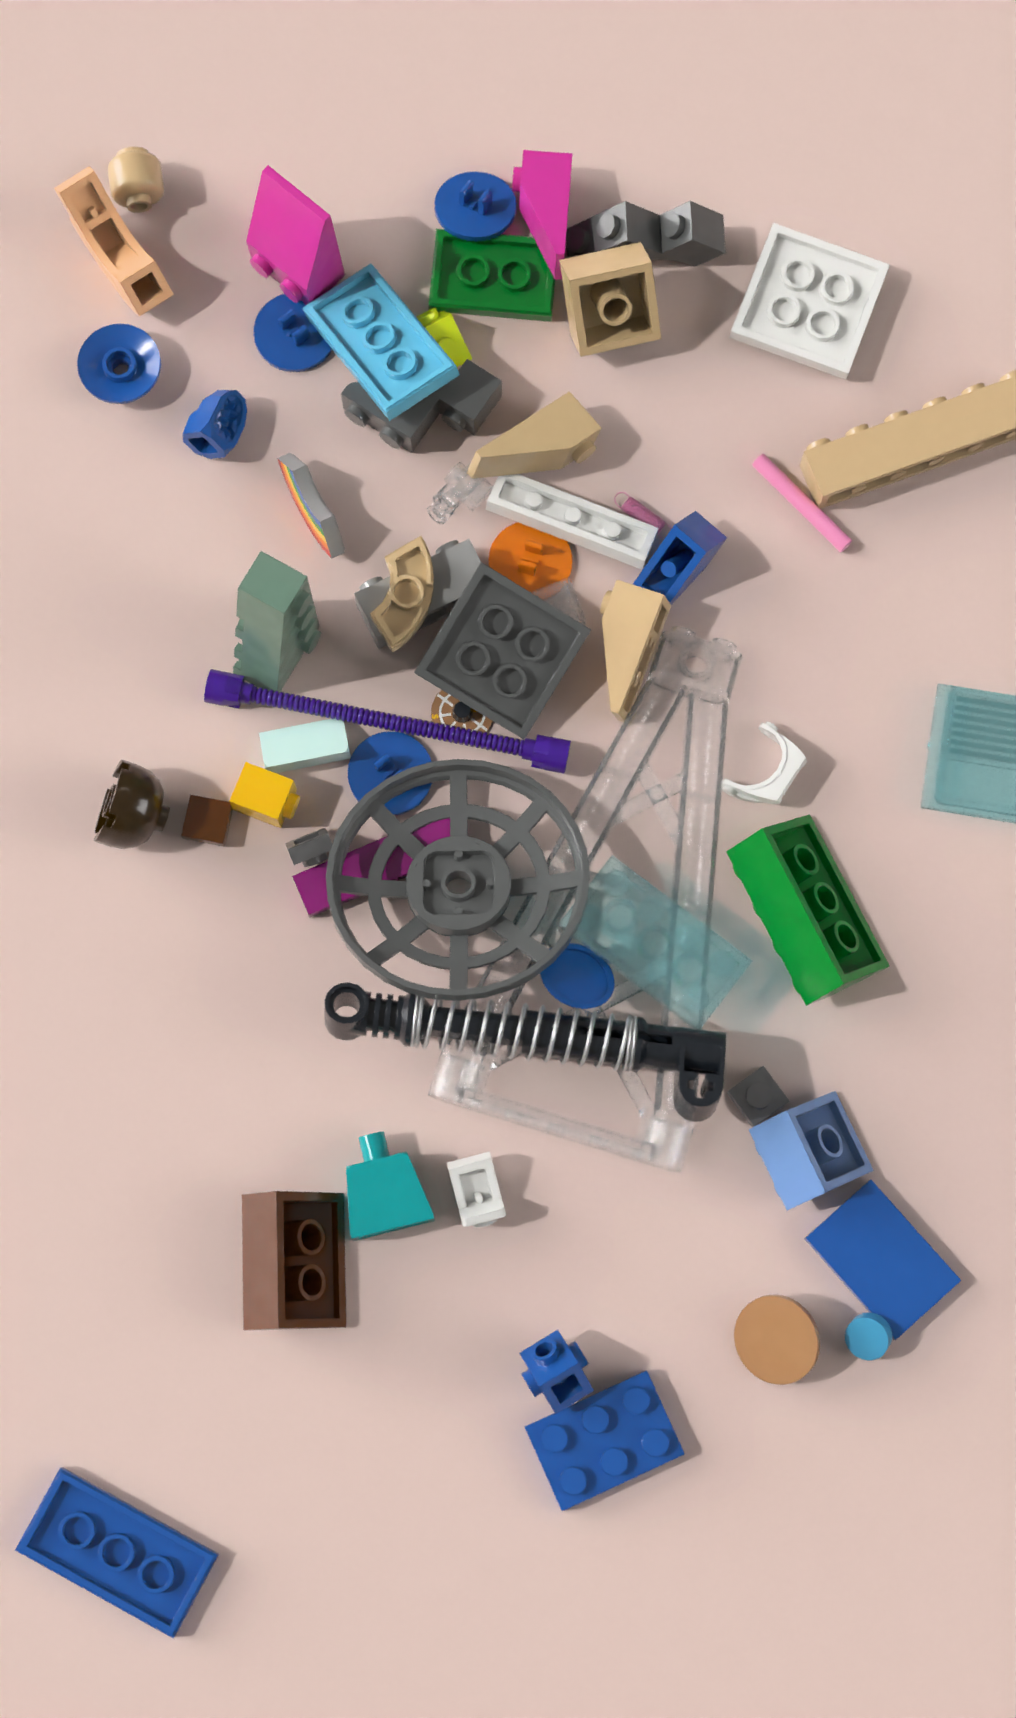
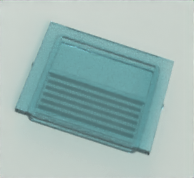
(972, 754)

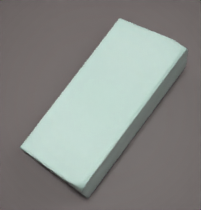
(304, 745)

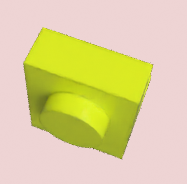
(446, 333)

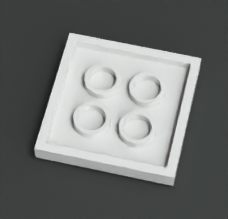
(809, 301)

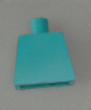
(384, 1191)

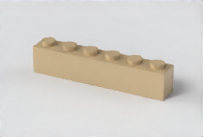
(911, 442)

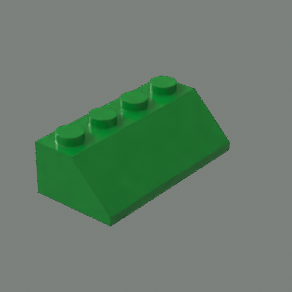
(807, 908)

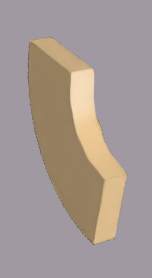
(408, 594)

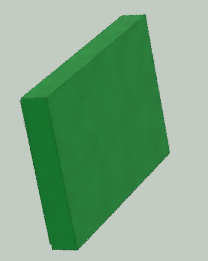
(491, 278)

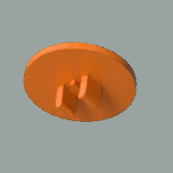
(530, 556)

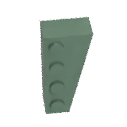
(274, 623)

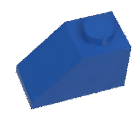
(681, 557)

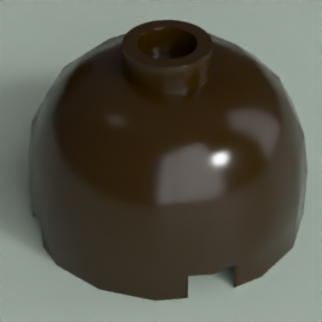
(131, 808)

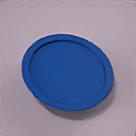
(579, 978)

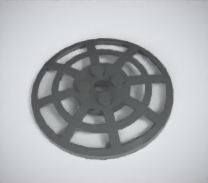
(456, 858)

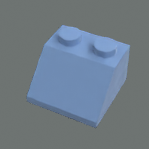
(810, 1150)

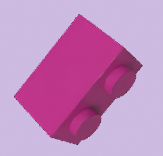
(293, 240)

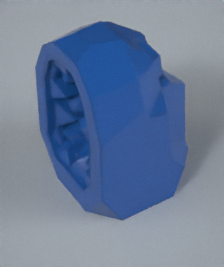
(216, 424)

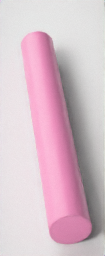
(802, 502)

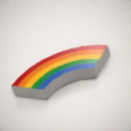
(311, 505)

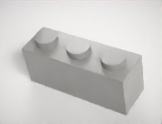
(452, 571)

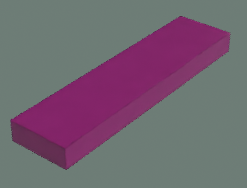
(357, 863)

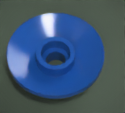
(116, 346)

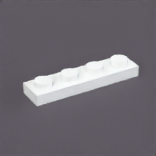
(572, 519)

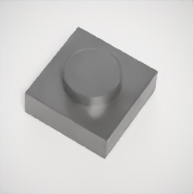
(310, 848)
(758, 1096)

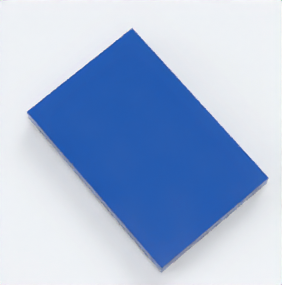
(882, 1258)

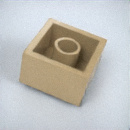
(610, 299)

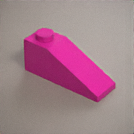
(544, 201)

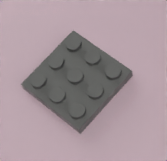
(502, 651)

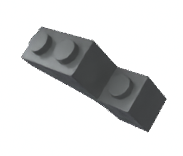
(681, 234)
(461, 402)

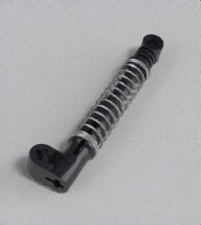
(543, 1034)

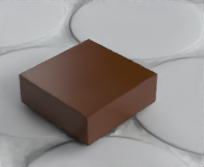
(207, 820)

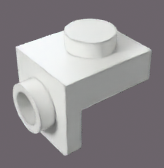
(476, 1190)

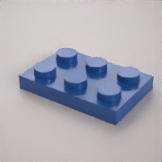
(604, 1440)

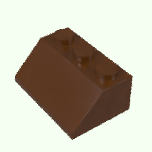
(293, 1260)

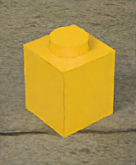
(264, 795)

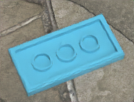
(381, 341)

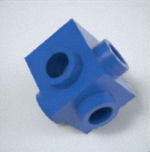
(552, 1363)

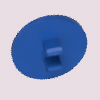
(475, 206)
(288, 337)
(382, 758)

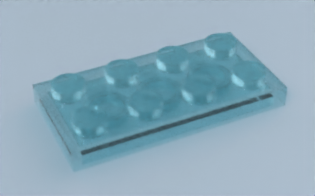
(657, 944)

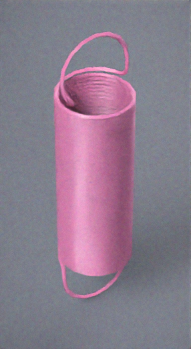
(641, 513)

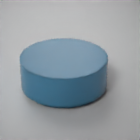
(868, 1336)

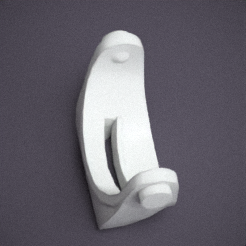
(774, 788)

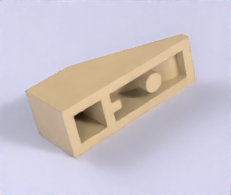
(540, 442)
(631, 630)

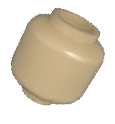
(135, 179)

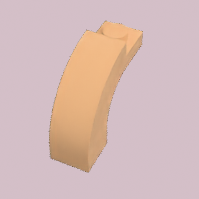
(112, 244)

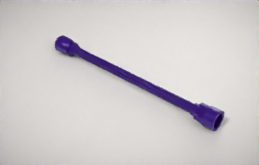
(231, 690)

